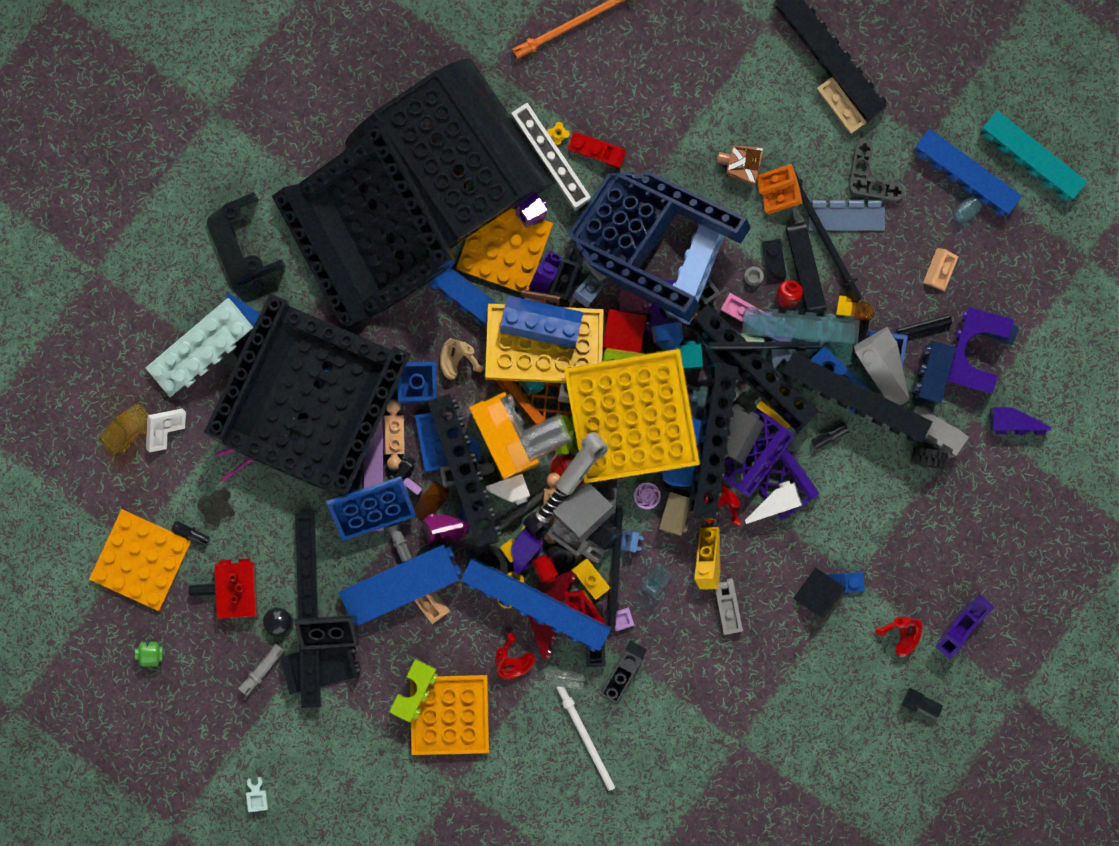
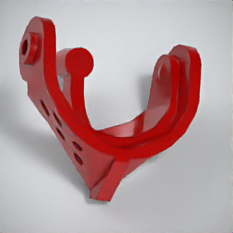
(733, 502)
(907, 642)
(520, 665)

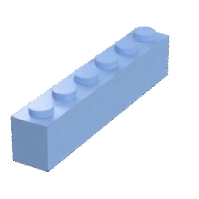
(697, 264)

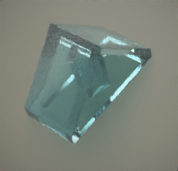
(656, 581)

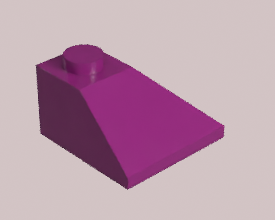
(443, 528)

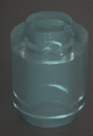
(966, 210)

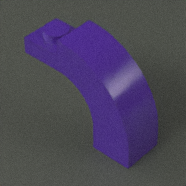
(962, 626)

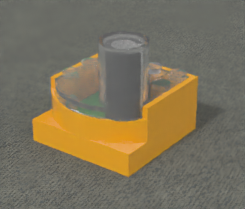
(511, 445)

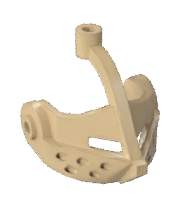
(449, 363)

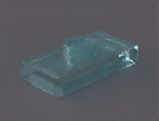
(699, 396)

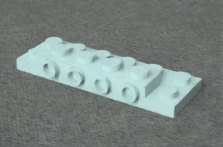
(199, 348)

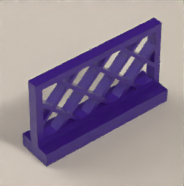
(774, 448)
(796, 471)

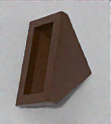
(431, 500)

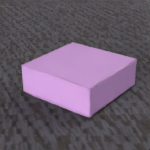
(413, 486)
(623, 619)

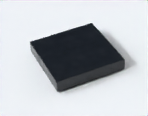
(819, 593)

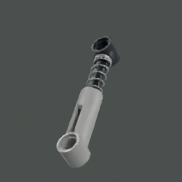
(592, 449)

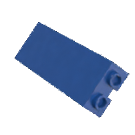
(401, 584)

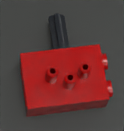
(233, 589)

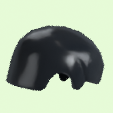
(278, 622)

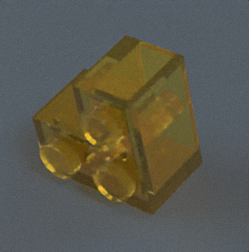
(125, 429)

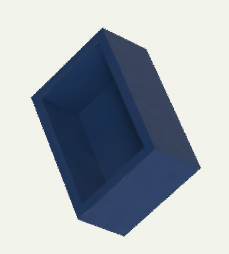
(933, 373)

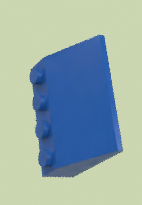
(371, 508)

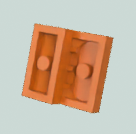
(779, 189)

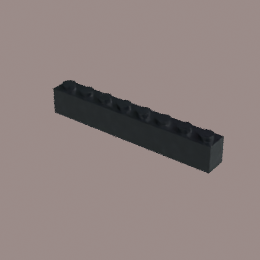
(832, 57)
(857, 397)

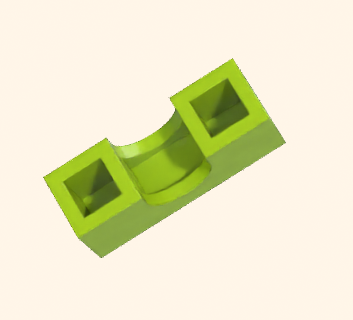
(407, 707)

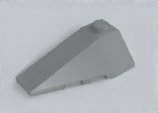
(883, 363)

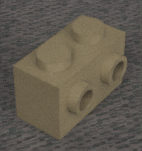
(675, 514)

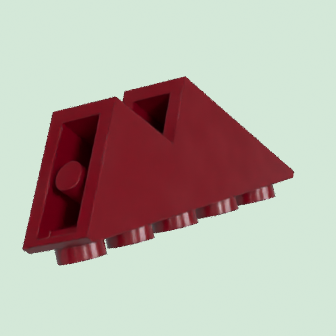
(555, 590)

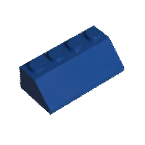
(541, 322)

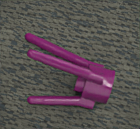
(228, 451)

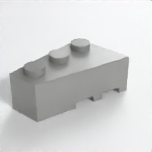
(941, 434)

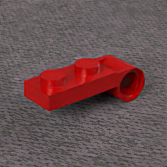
(597, 150)

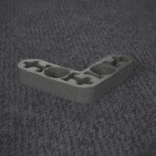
(863, 177)

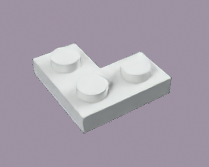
(159, 425)

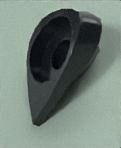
(563, 558)

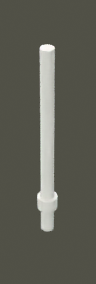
(569, 704)

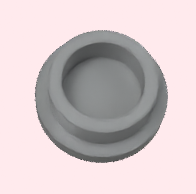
(753, 276)

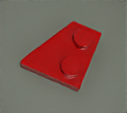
(580, 601)

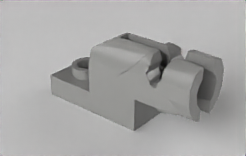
(561, 536)

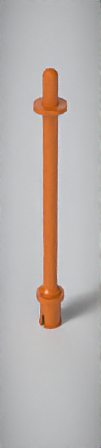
(532, 44)

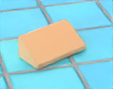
(941, 269)
(432, 607)

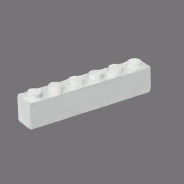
(551, 156)

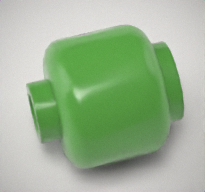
(148, 654)

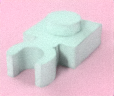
(256, 798)

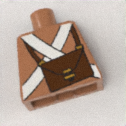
(742, 163)

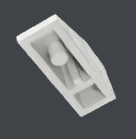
(781, 500)

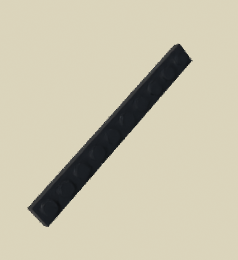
(308, 606)

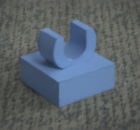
(630, 540)

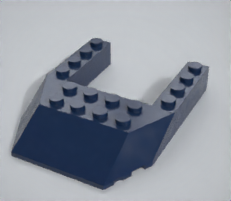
(627, 222)

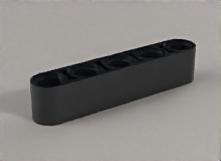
(806, 268)

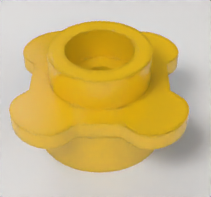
(558, 128)

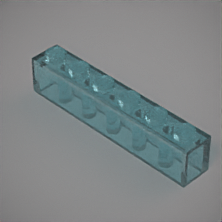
(800, 327)

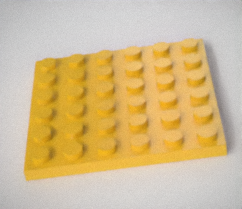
(637, 410)

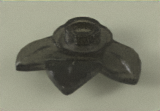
(219, 507)

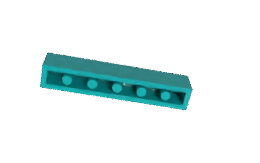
(1033, 156)

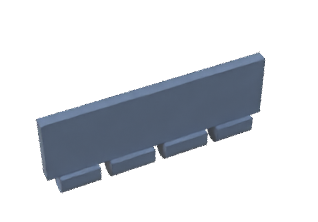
(849, 218)

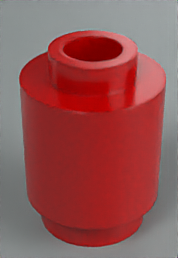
(545, 569)

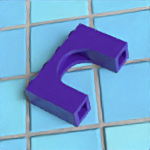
(976, 323)

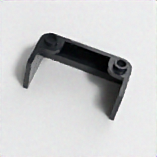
(238, 269)

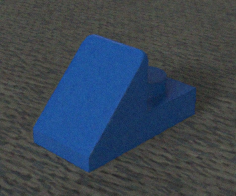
(851, 581)

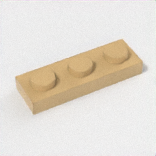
(841, 105)

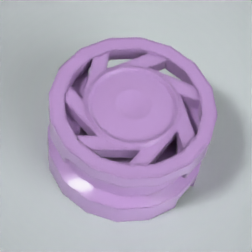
(647, 496)

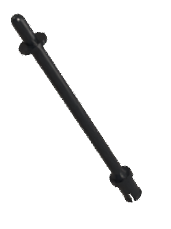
(828, 243)

